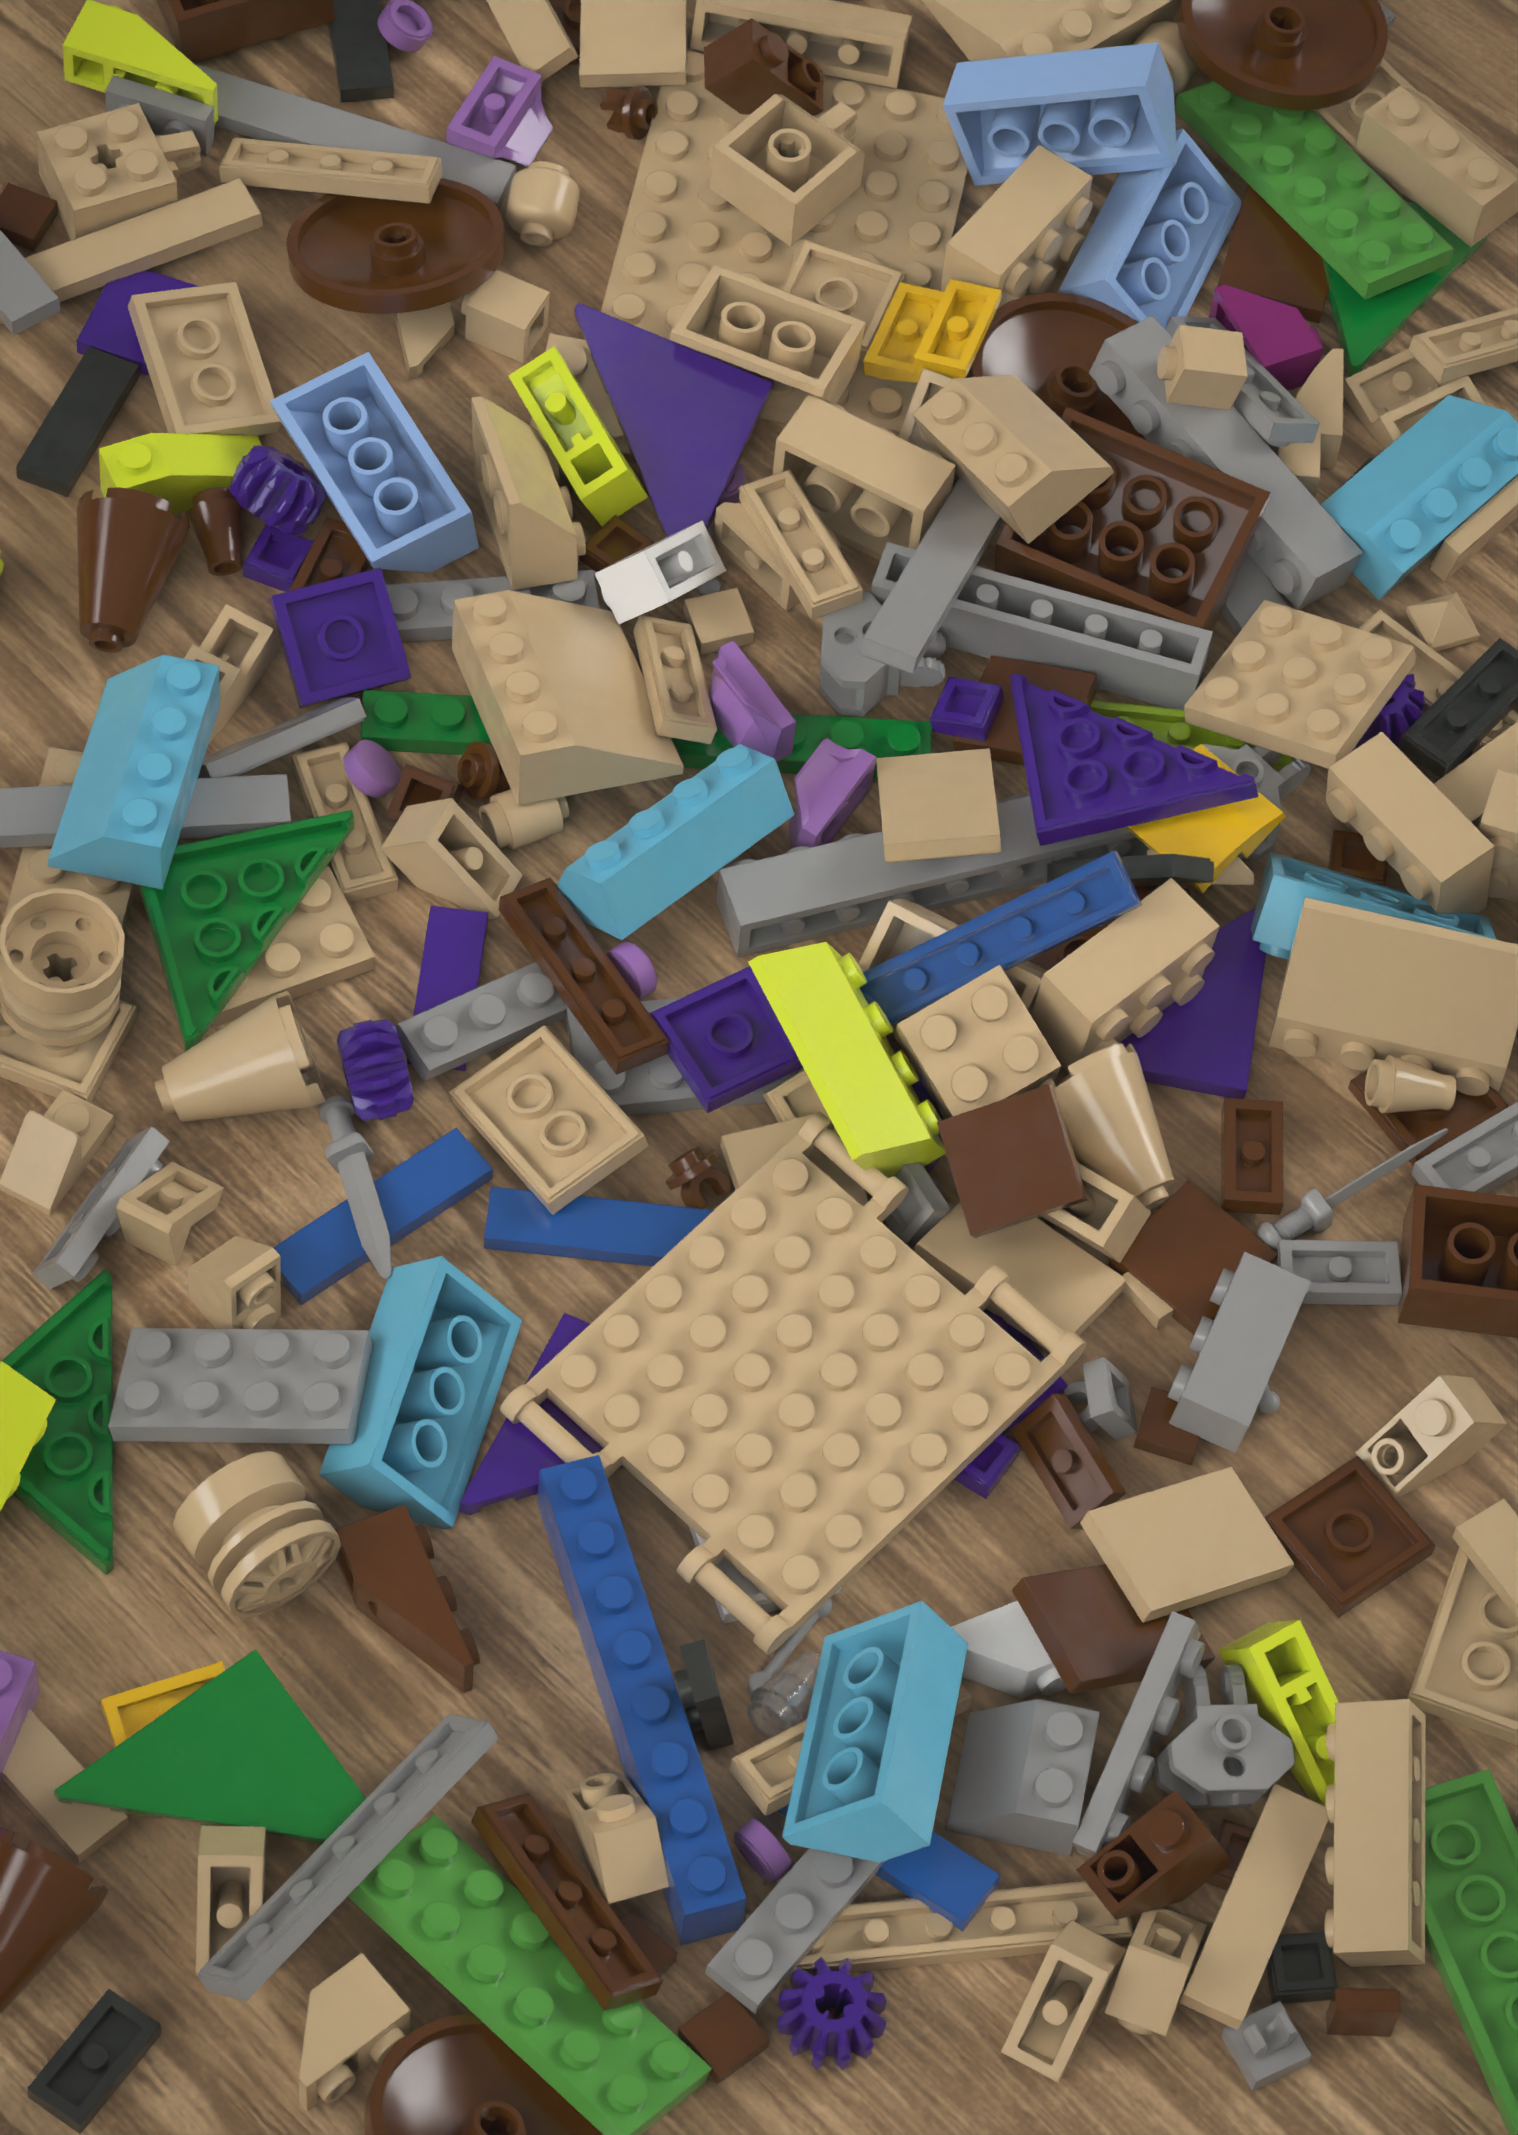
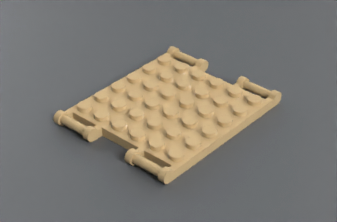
(794, 1382)

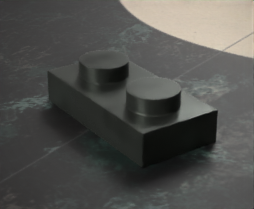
(702, 1696)
(94, 2061)

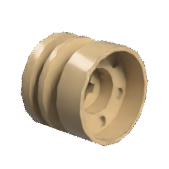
(60, 967)
(256, 1534)

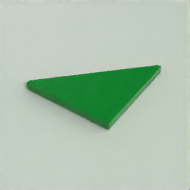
(1372, 323)
(228, 905)
(71, 1466)
(226, 1759)

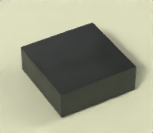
(1301, 1969)

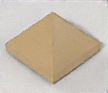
(1443, 622)

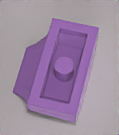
(502, 114)
(748, 707)
(829, 792)

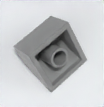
(1024, 1774)

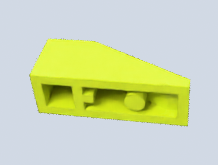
(122, 44)
(578, 437)
(173, 464)
(1290, 1695)

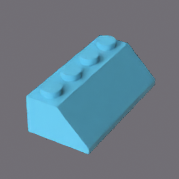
(1424, 488)
(139, 772)
(677, 842)
(1291, 880)
(425, 1393)
(877, 1736)

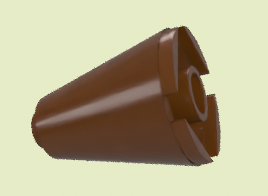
(123, 562)
(40, 1910)

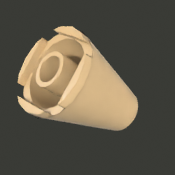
(245, 1068)
(1115, 1123)

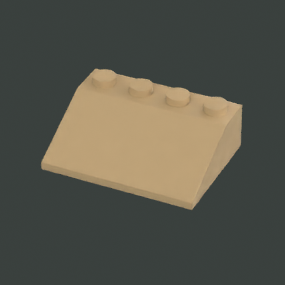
(1045, 26)
(558, 695)
(1401, 989)

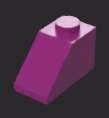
(1271, 333)

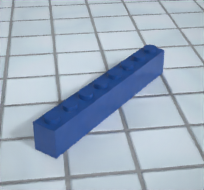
(640, 1696)

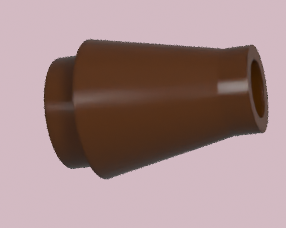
(218, 527)

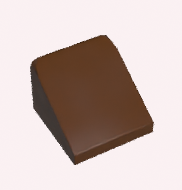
(419, 787)

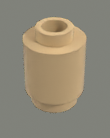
(521, 824)

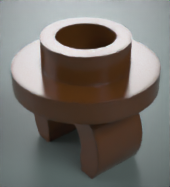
(631, 110)
(481, 771)
(691, 1170)

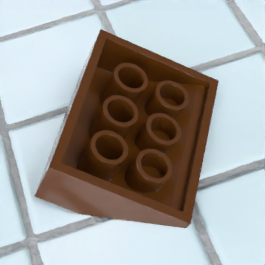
(1149, 537)

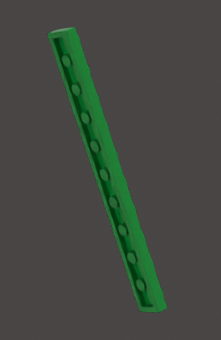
(452, 723)

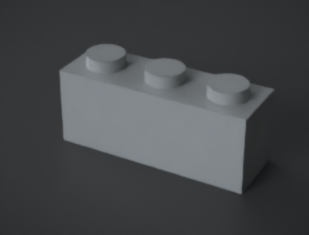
(1236, 1351)

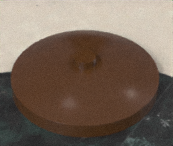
(1286, 49)
(396, 252)
(1051, 348)
(464, 2082)

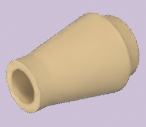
(1404, 1087)

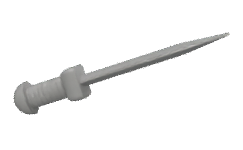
(350, 1158)
(1316, 1211)

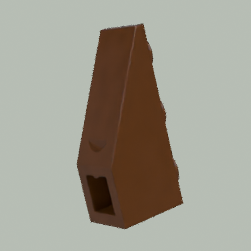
(397, 1589)

